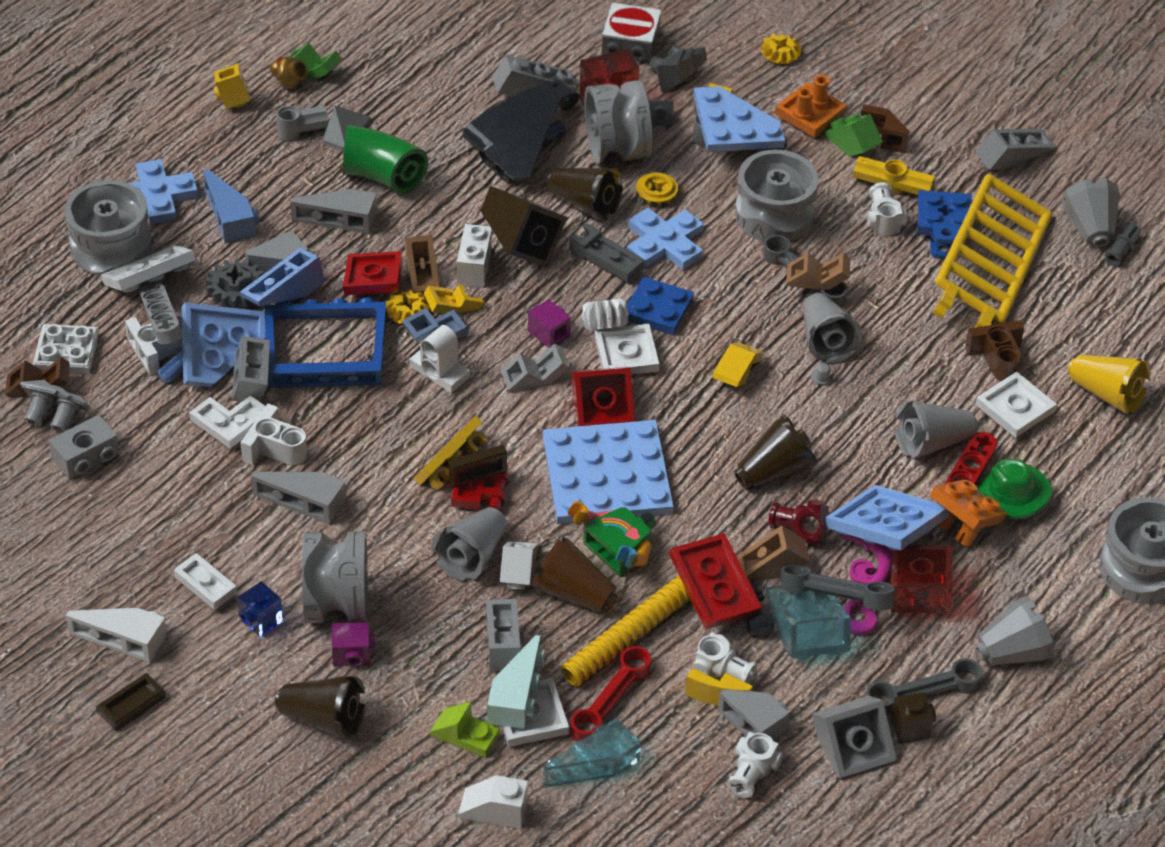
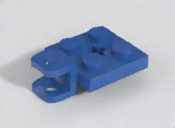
(933, 222)

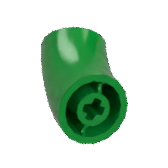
(383, 159)

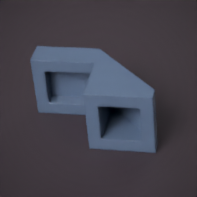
(423, 324)

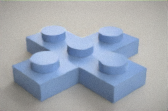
(163, 190)
(666, 238)

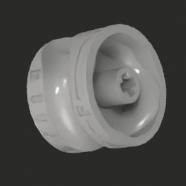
(618, 121)
(776, 195)
(107, 225)
(1135, 551)
(335, 576)

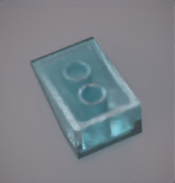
(809, 622)

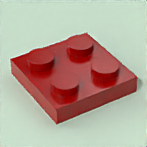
(373, 273)

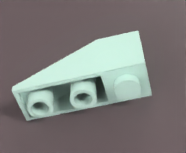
(512, 688)

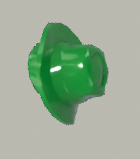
(1017, 488)

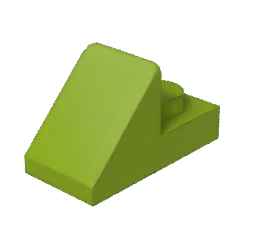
(462, 730)

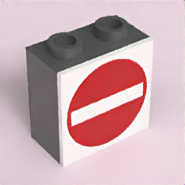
(631, 29)

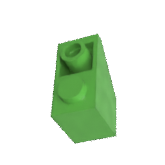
(854, 134)

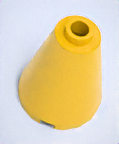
(1112, 379)

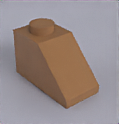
(772, 553)

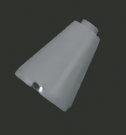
(829, 329)
(932, 427)
(469, 543)

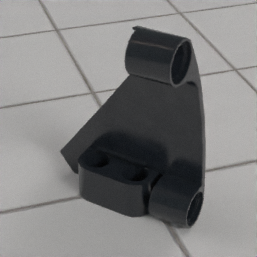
(515, 129)

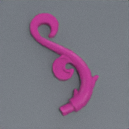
(858, 573)

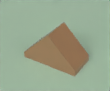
(421, 262)

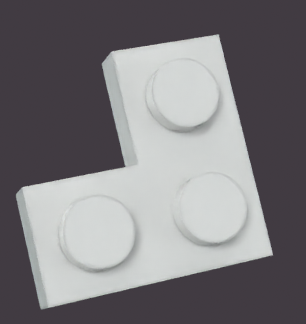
(227, 425)

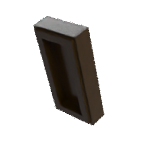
(478, 465)
(130, 701)

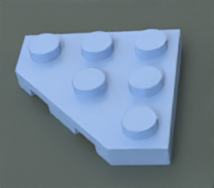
(733, 123)
(212, 340)

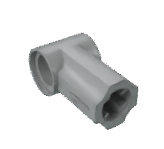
(294, 121)

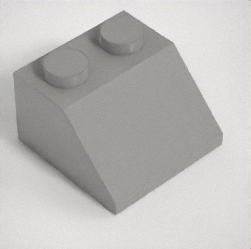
(855, 735)

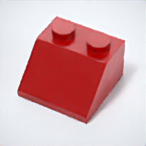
(603, 396)

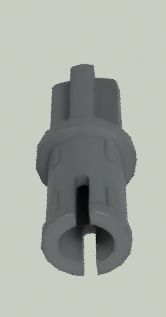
(1122, 244)

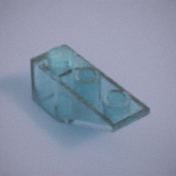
(598, 756)

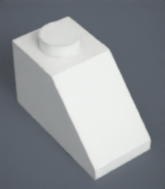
(518, 564)
(496, 801)

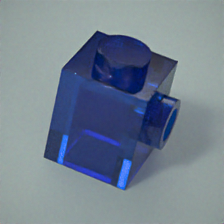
(260, 608)

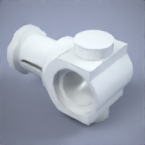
(886, 213)
(717, 658)
(753, 765)

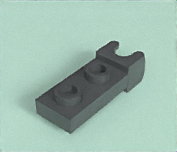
(605, 253)

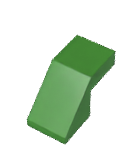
(316, 65)

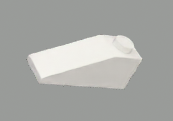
(122, 629)

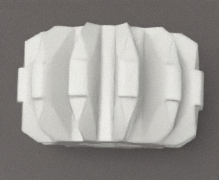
(605, 314)

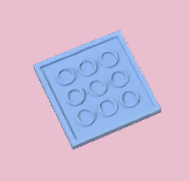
(607, 468)

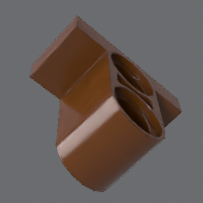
(999, 346)

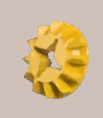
(786, 54)
(657, 181)
(397, 311)

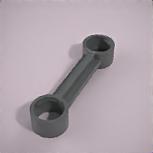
(786, 256)
(873, 595)
(931, 684)

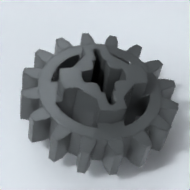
(228, 280)

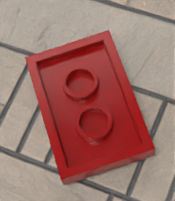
(715, 581)

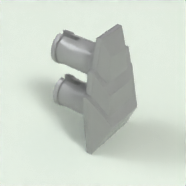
(45, 394)

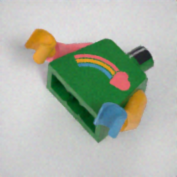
(616, 535)

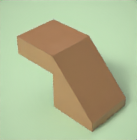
(810, 273)

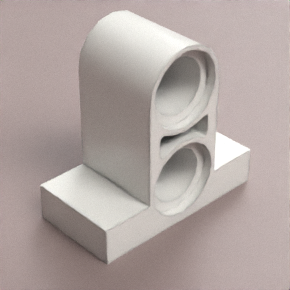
(146, 346)
(439, 359)
(274, 439)

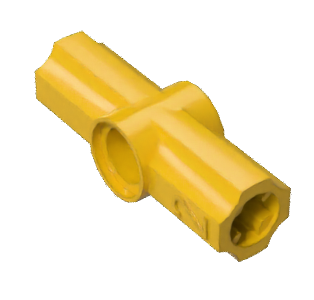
(894, 174)

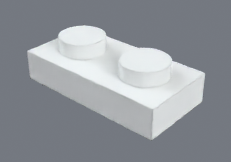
(205, 581)

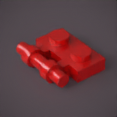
(473, 493)

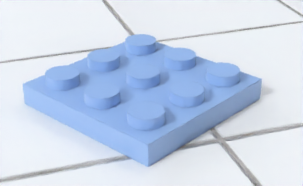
(887, 517)

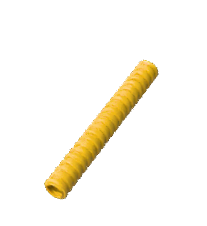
(625, 632)

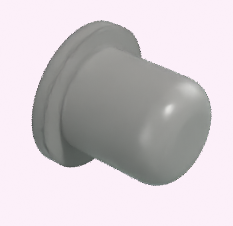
(821, 374)

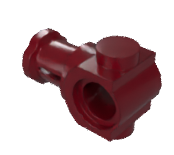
(799, 520)

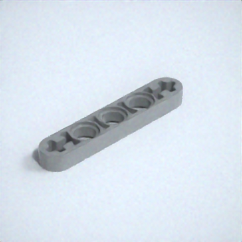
(160, 312)

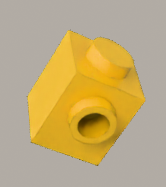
(231, 87)

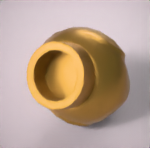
(289, 71)

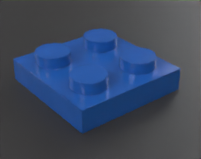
(659, 305)

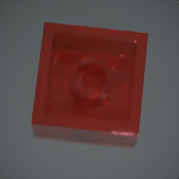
(607, 69)
(922, 579)

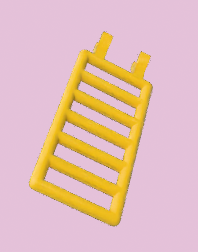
(958, 248)

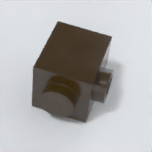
(912, 717)

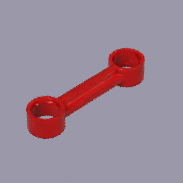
(613, 691)

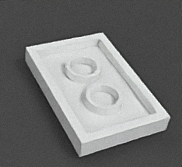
(148, 268)

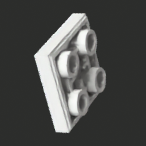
(72, 343)

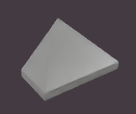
(338, 123)

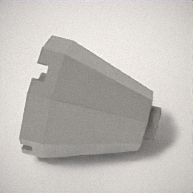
(1093, 209)
(1016, 636)

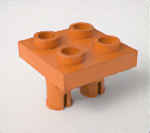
(811, 107)
(969, 506)

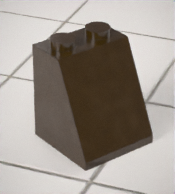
(523, 225)

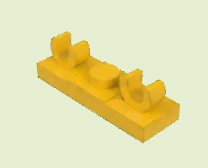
(451, 452)

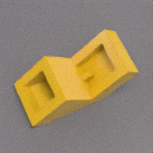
(736, 364)

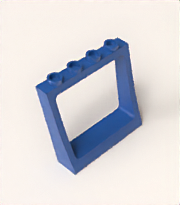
(326, 373)

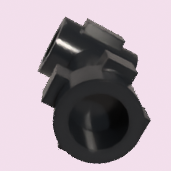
(761, 623)

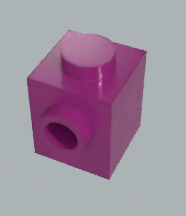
(549, 323)
(352, 644)

